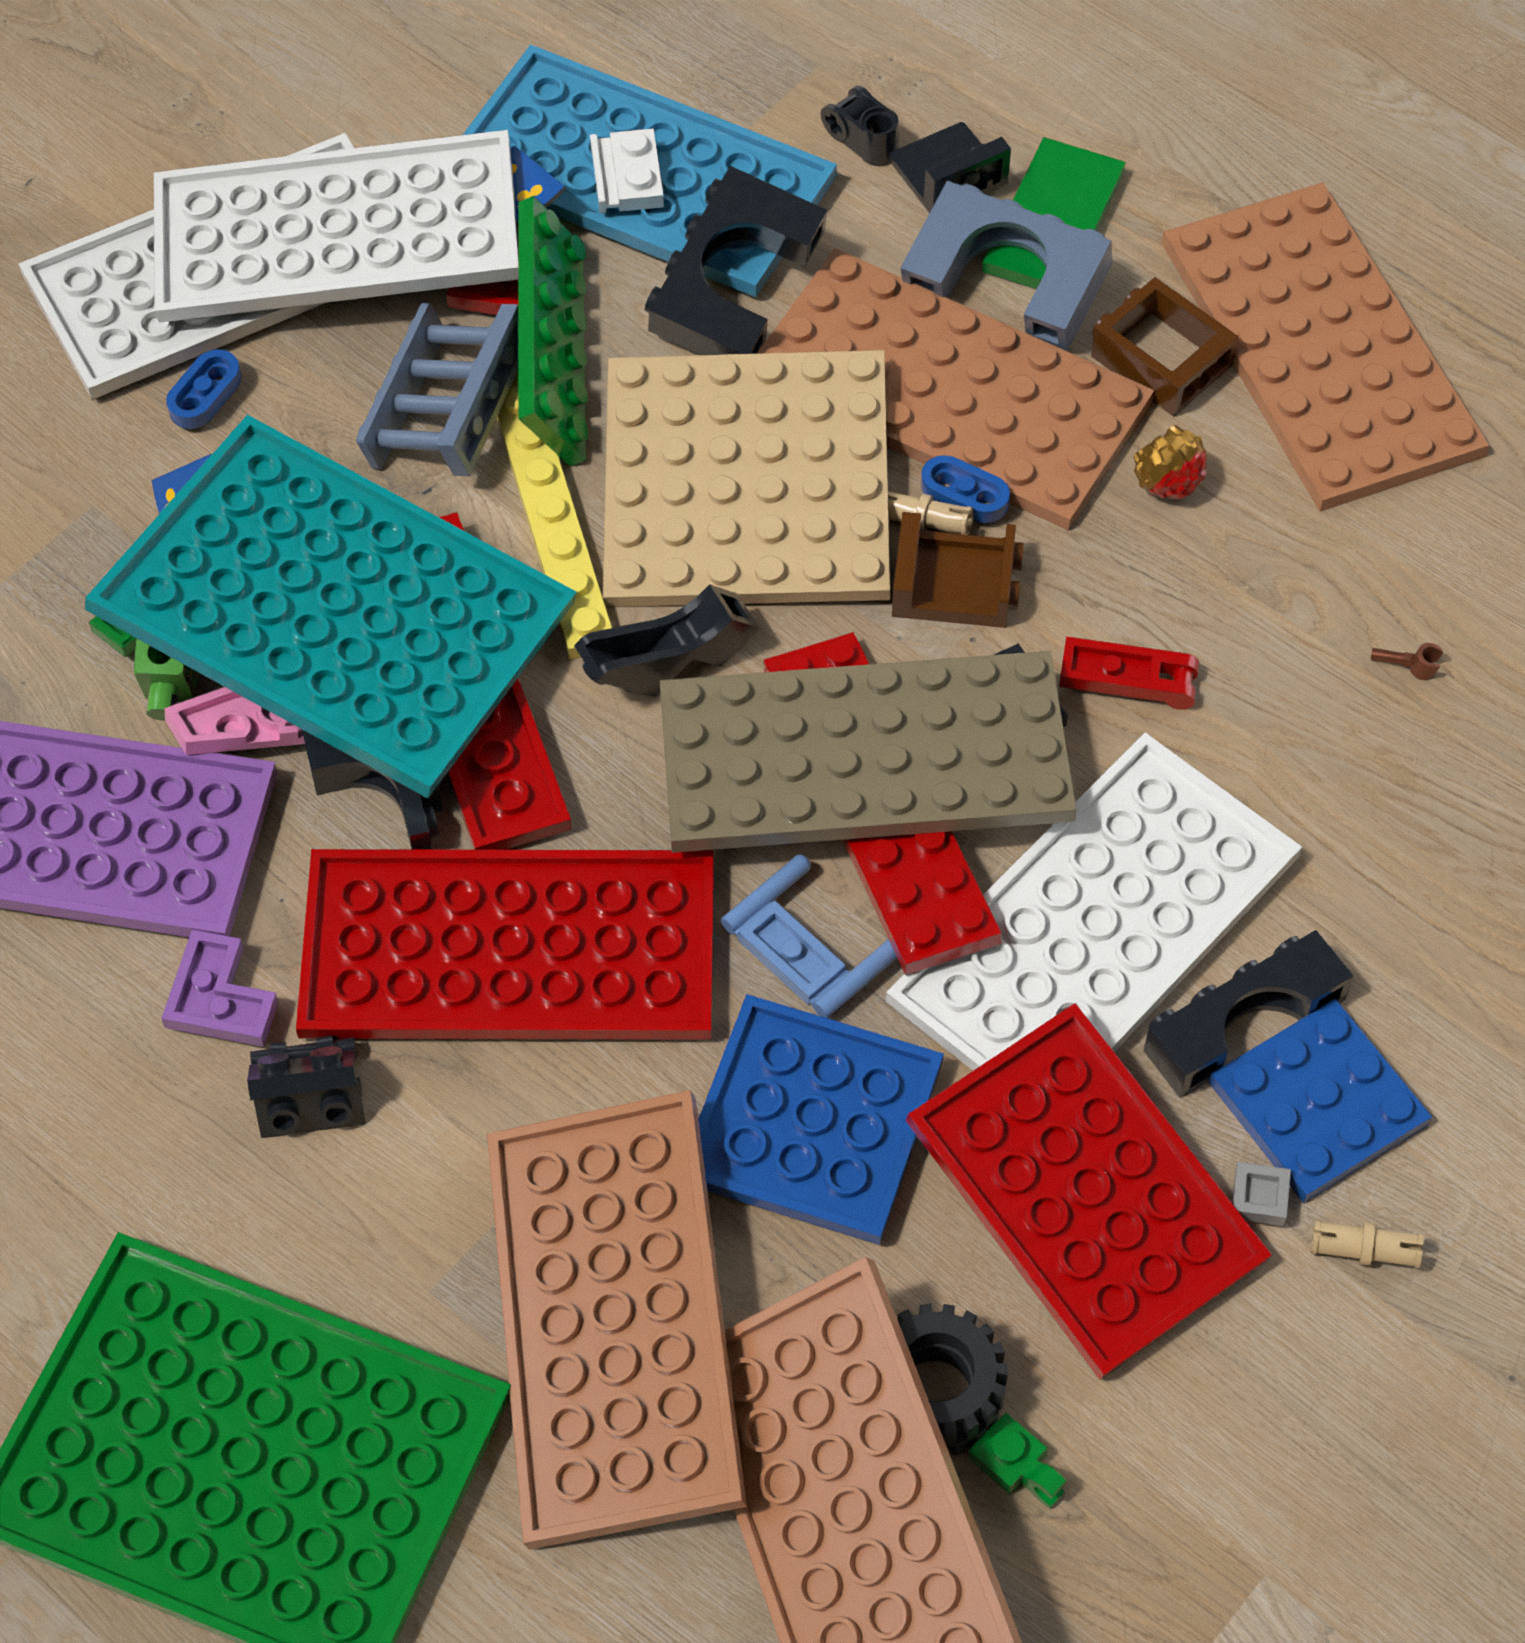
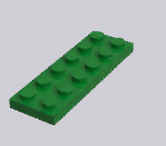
(551, 332)

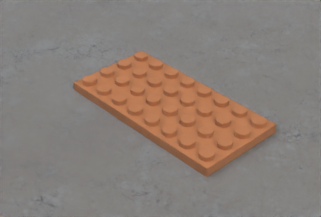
(1325, 346)
(972, 385)
(613, 1322)
(850, 1478)

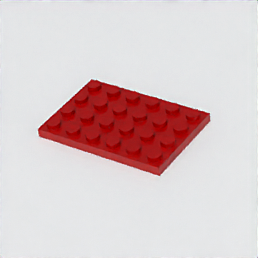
(1088, 1190)

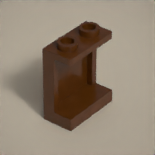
(955, 575)

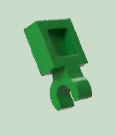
(1014, 1458)

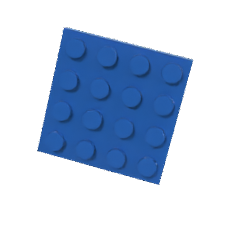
(813, 1117)

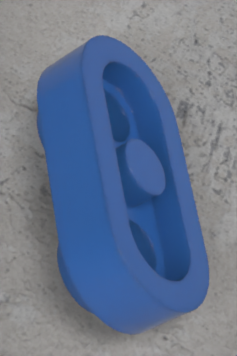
(200, 391)
(967, 487)

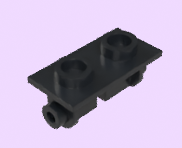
(310, 1111)

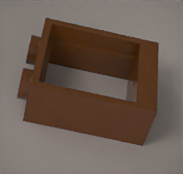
(1172, 388)

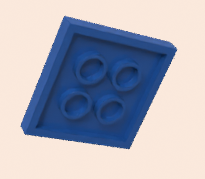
(1320, 1100)

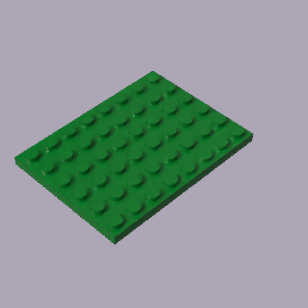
(241, 1455)

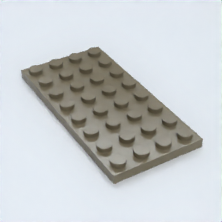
(865, 751)

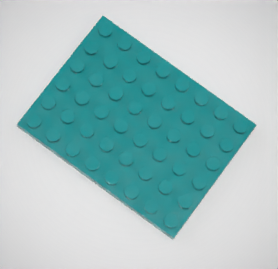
(333, 604)

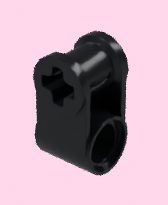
(863, 126)

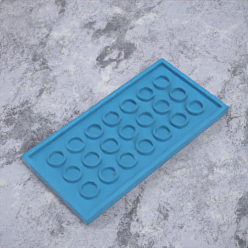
(558, 103)

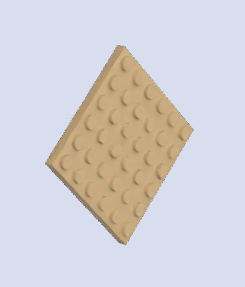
(746, 478)

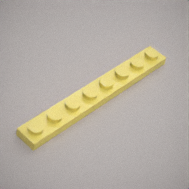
(552, 523)

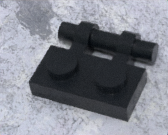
(302, 1067)

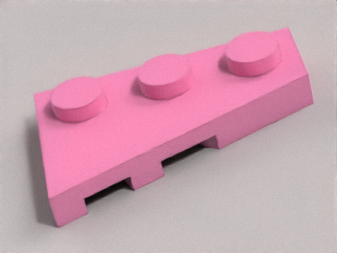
(227, 723)

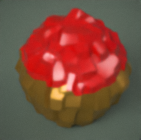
(1171, 464)

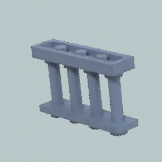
(470, 412)

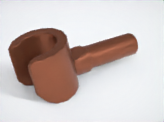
(1420, 664)

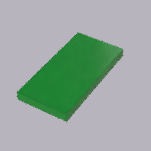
(1062, 183)

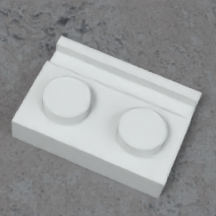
(627, 171)

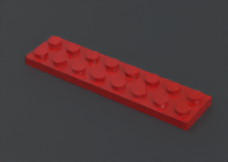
(506, 776)
(913, 880)

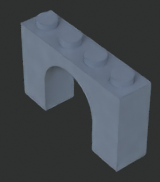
(971, 222)

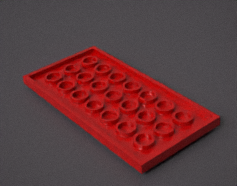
(507, 944)

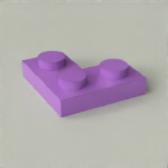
(208, 1002)

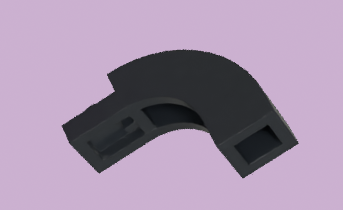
(338, 771)

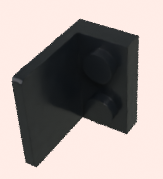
(953, 157)

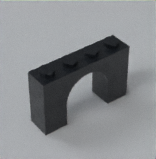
(737, 213)

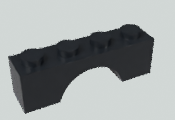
(1292, 981)

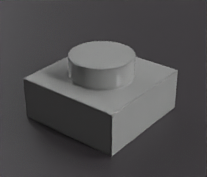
(1261, 1193)

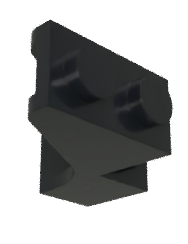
(659, 649)

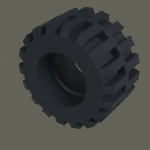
(969, 1349)

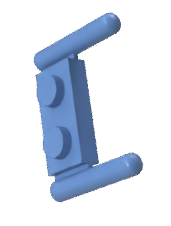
(793, 951)

